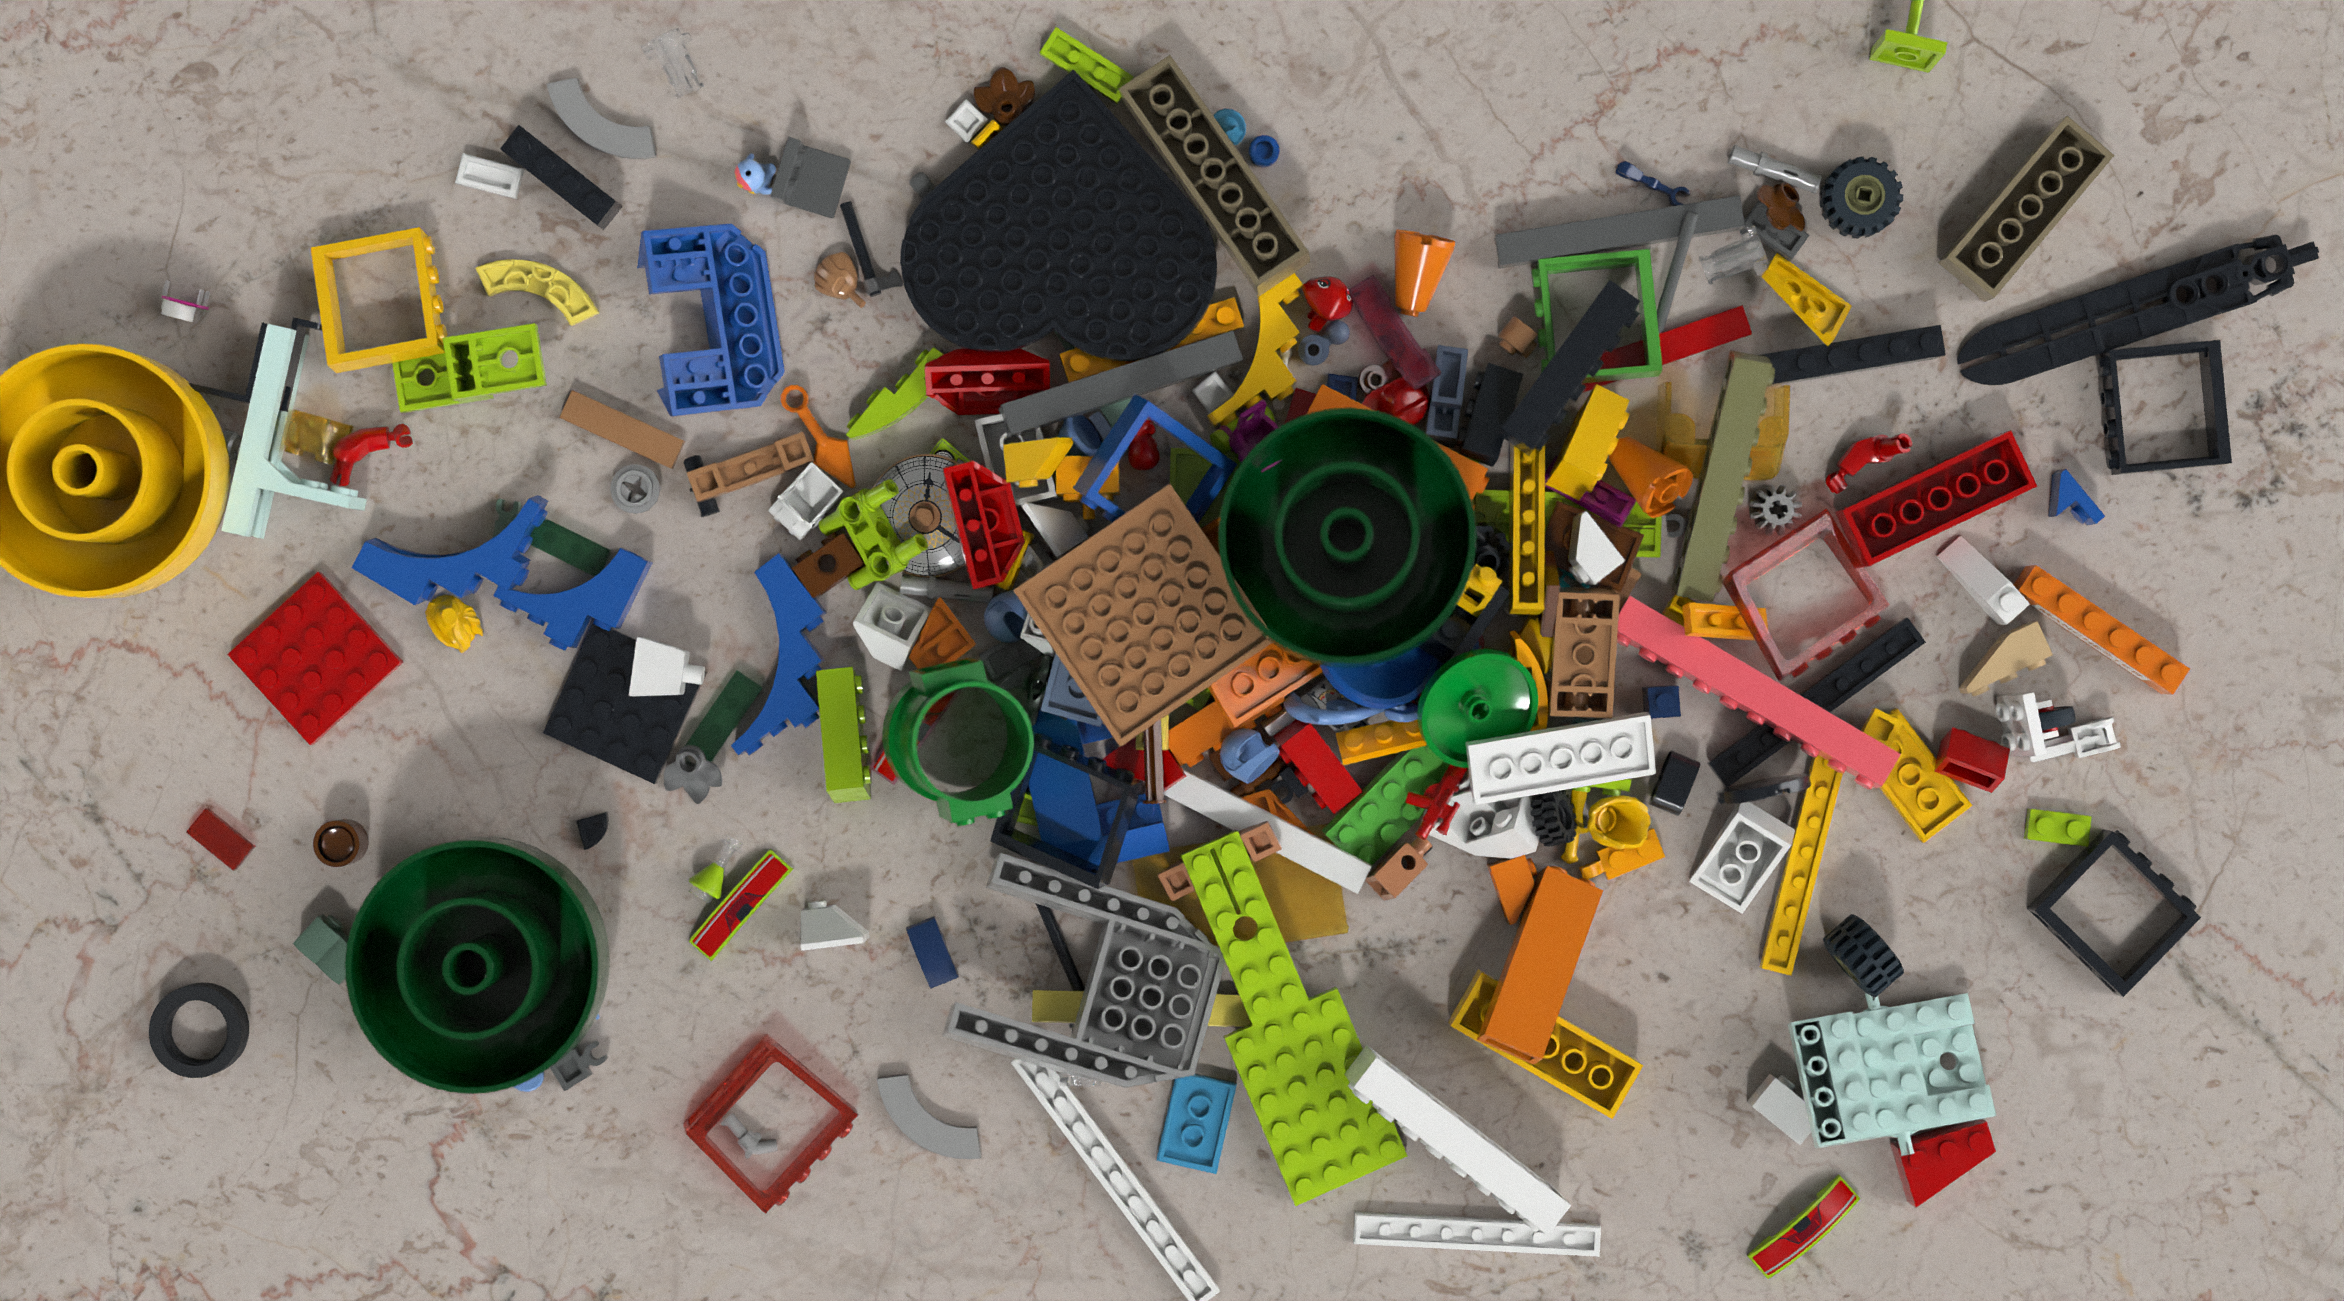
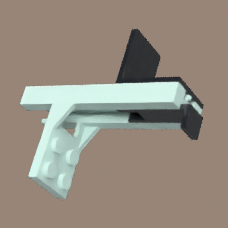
(259, 464)

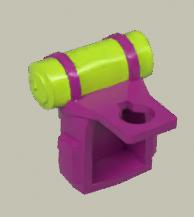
(1245, 432)

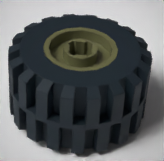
(1861, 197)
(1863, 955)

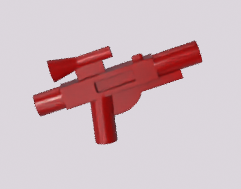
(1436, 802)

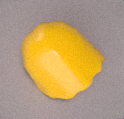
(1619, 822)

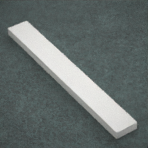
(1295, 842)
(1474, 1234)

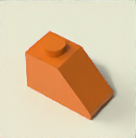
(1513, 884)

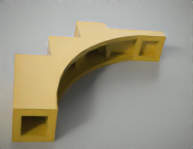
(1267, 370)

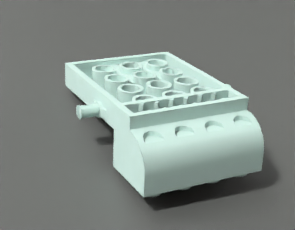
(1884, 1074)

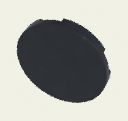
(1764, 788)

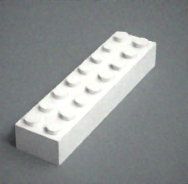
(1455, 1138)

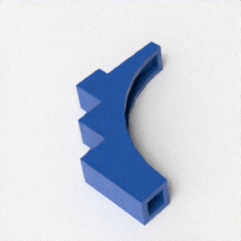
(415, 574)
(797, 656)

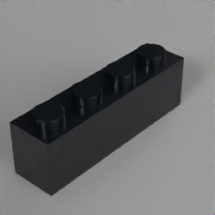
(561, 177)

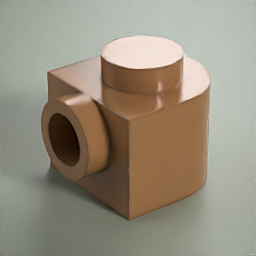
(1518, 338)

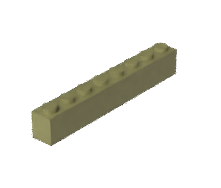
(1722, 475)

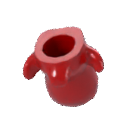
(1143, 449)

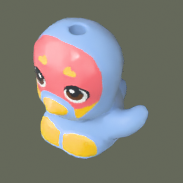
(760, 176)

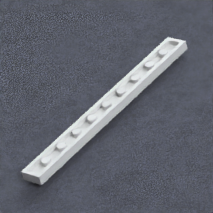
(1119, 1181)

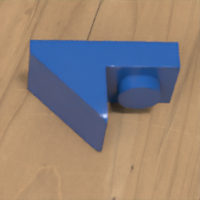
(2066, 493)

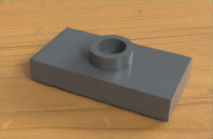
(1784, 242)

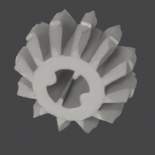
(1779, 499)

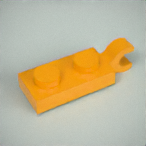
(1620, 861)

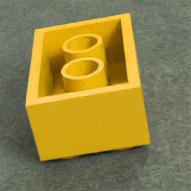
(1589, 443)

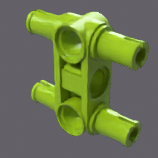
(873, 534)

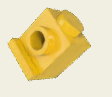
(1483, 584)

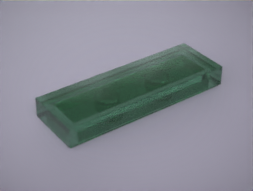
(570, 547)
(725, 714)

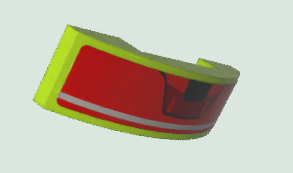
(740, 904)
(1805, 1229)

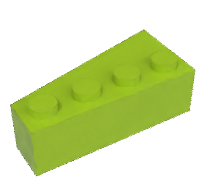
(842, 735)

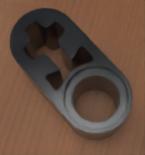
(1674, 783)

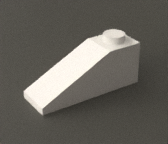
(1983, 581)

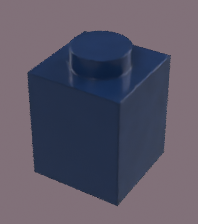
(1662, 701)

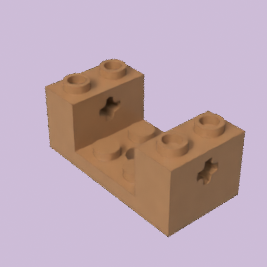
(1581, 620)

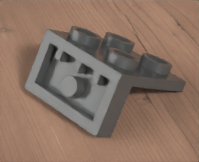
(810, 179)

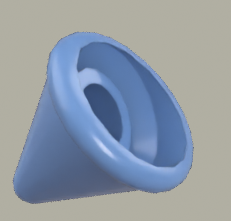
(1085, 436)

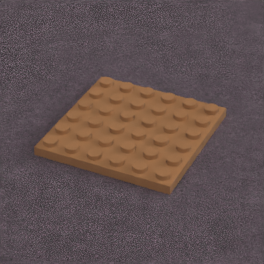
(1142, 615)

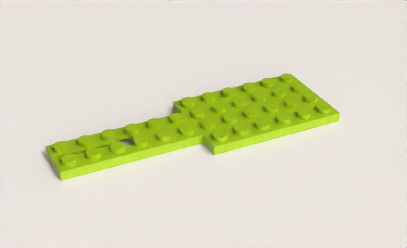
(1295, 1045)

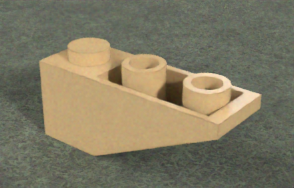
(2011, 652)

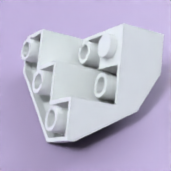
(1490, 828)

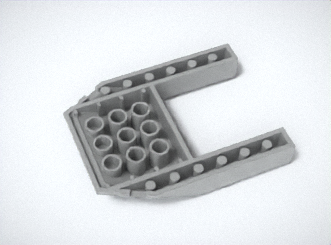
(1143, 993)

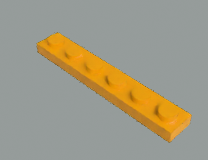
(1219, 319)

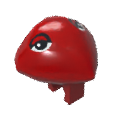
(1328, 300)

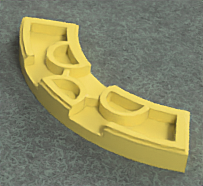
(541, 280)

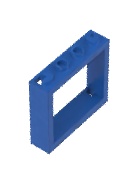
(1119, 439)

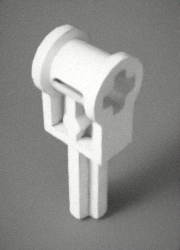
(2083, 740)

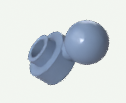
(1336, 333)

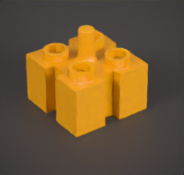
(1068, 474)

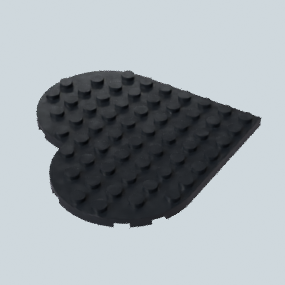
(1060, 233)

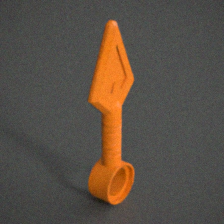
(830, 453)

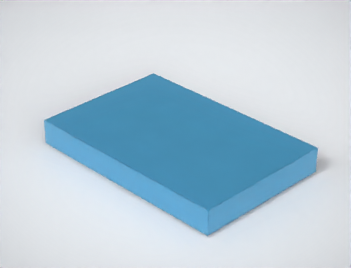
(1196, 1122)

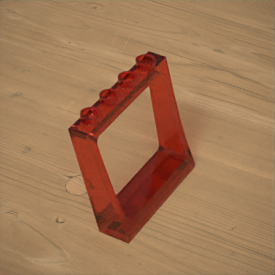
(1821, 527)
(733, 1088)

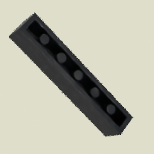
(1857, 355)
(1569, 368)

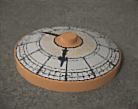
(925, 510)

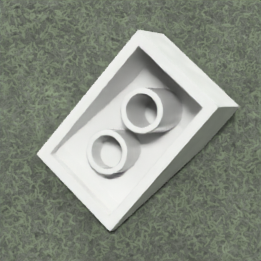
(1743, 856)

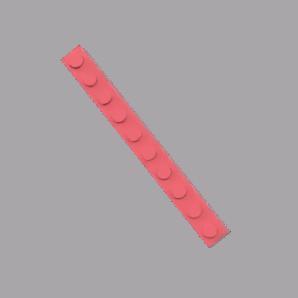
(1755, 694)

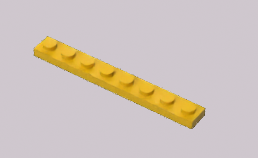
(1801, 868)

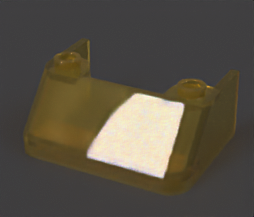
(1678, 439)

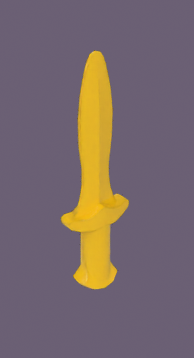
(1578, 799)

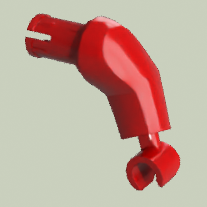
(360, 443)
(1867, 451)

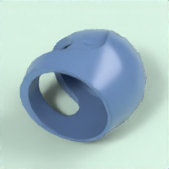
(1005, 617)
(1246, 754)

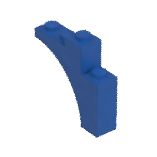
(568, 613)

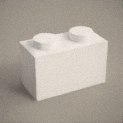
(1782, 1107)

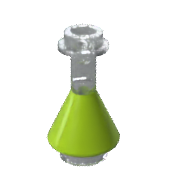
(708, 882)

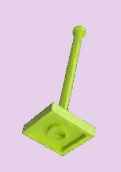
(1908, 48)

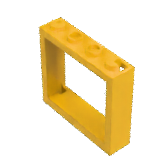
(329, 307)

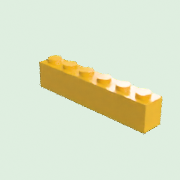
(1526, 531)

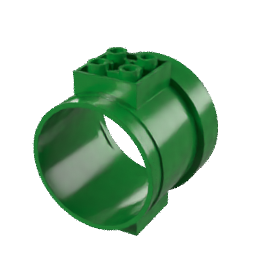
(902, 728)

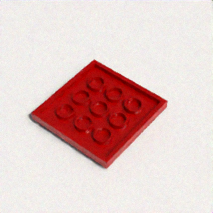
(315, 658)

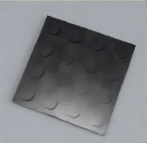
(608, 723)

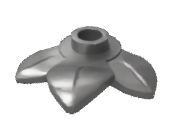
(694, 777)

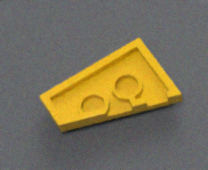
(1807, 297)

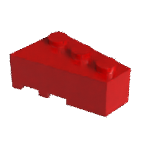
(1317, 765)
(1941, 1158)

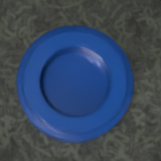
(1264, 151)

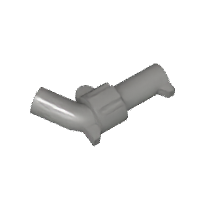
(748, 1140)

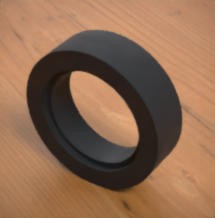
(161, 1030)

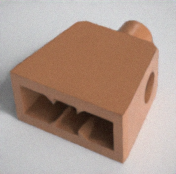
(1390, 877)

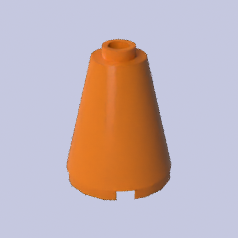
(1418, 268)
(1650, 476)

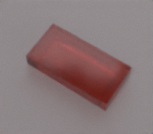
(220, 839)

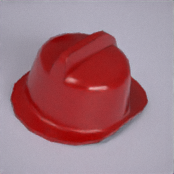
(1399, 400)

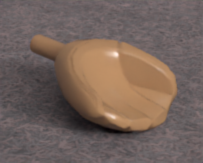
(838, 278)

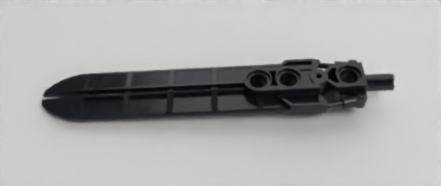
(2200, 304)

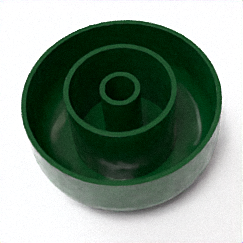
(1349, 538)
(477, 964)

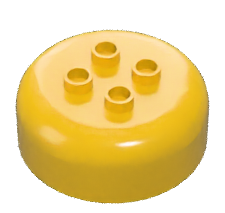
(105, 472)

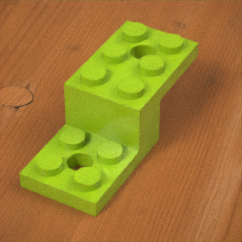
(472, 369)

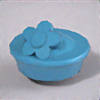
(1232, 124)

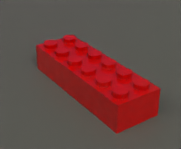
(1936, 499)

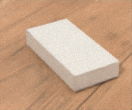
(489, 176)

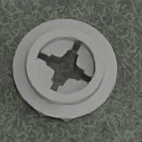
(621, 493)

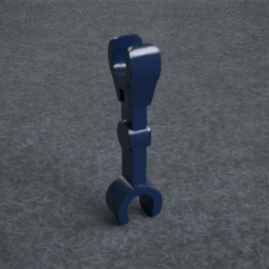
(1631, 172)

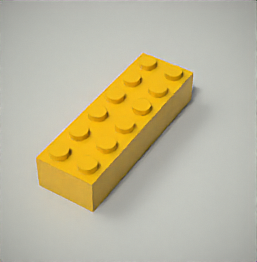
(1573, 1058)

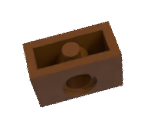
(814, 578)

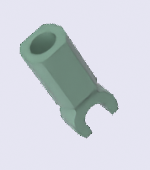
(505, 518)

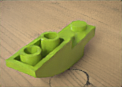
(889, 408)

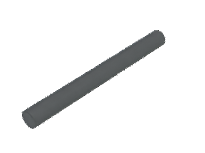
(1676, 268)

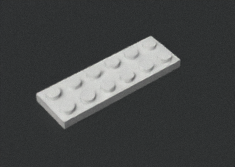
(1560, 758)

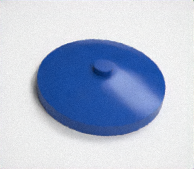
(1385, 683)

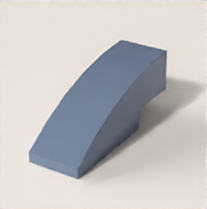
(1446, 395)

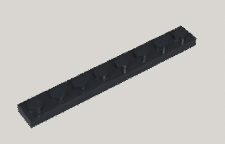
(1826, 693)

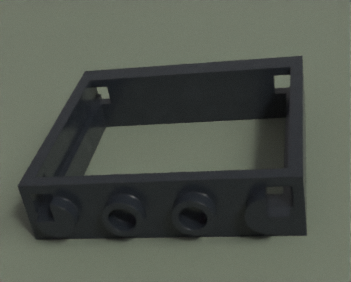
(2213, 399)
(1056, 858)
(2057, 888)

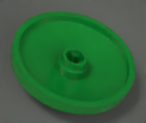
(1473, 700)

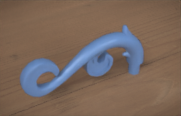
(1344, 711)

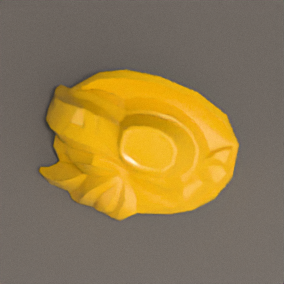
(453, 622)

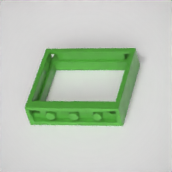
(1649, 325)

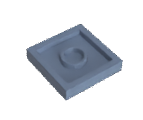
(1065, 697)

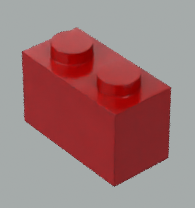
(1972, 759)

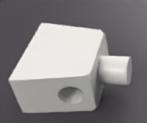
(662, 669)

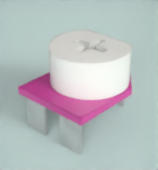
(180, 308)

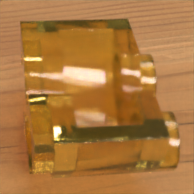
(314, 435)

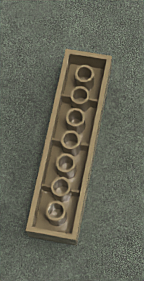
(1214, 175)

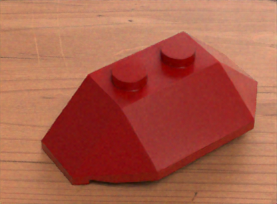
(982, 381)
(984, 521)

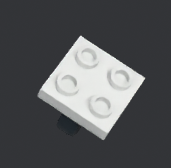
(2030, 722)

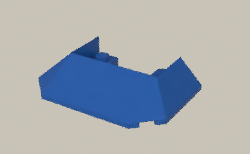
(737, 312)
(1068, 806)

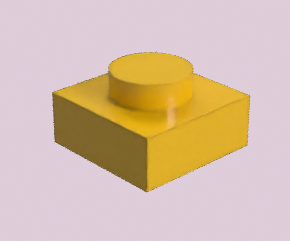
(1882, 726)

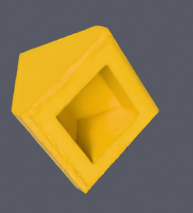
(986, 134)

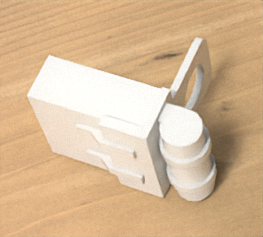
(806, 501)

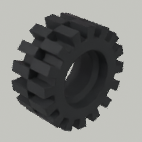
(1553, 818)

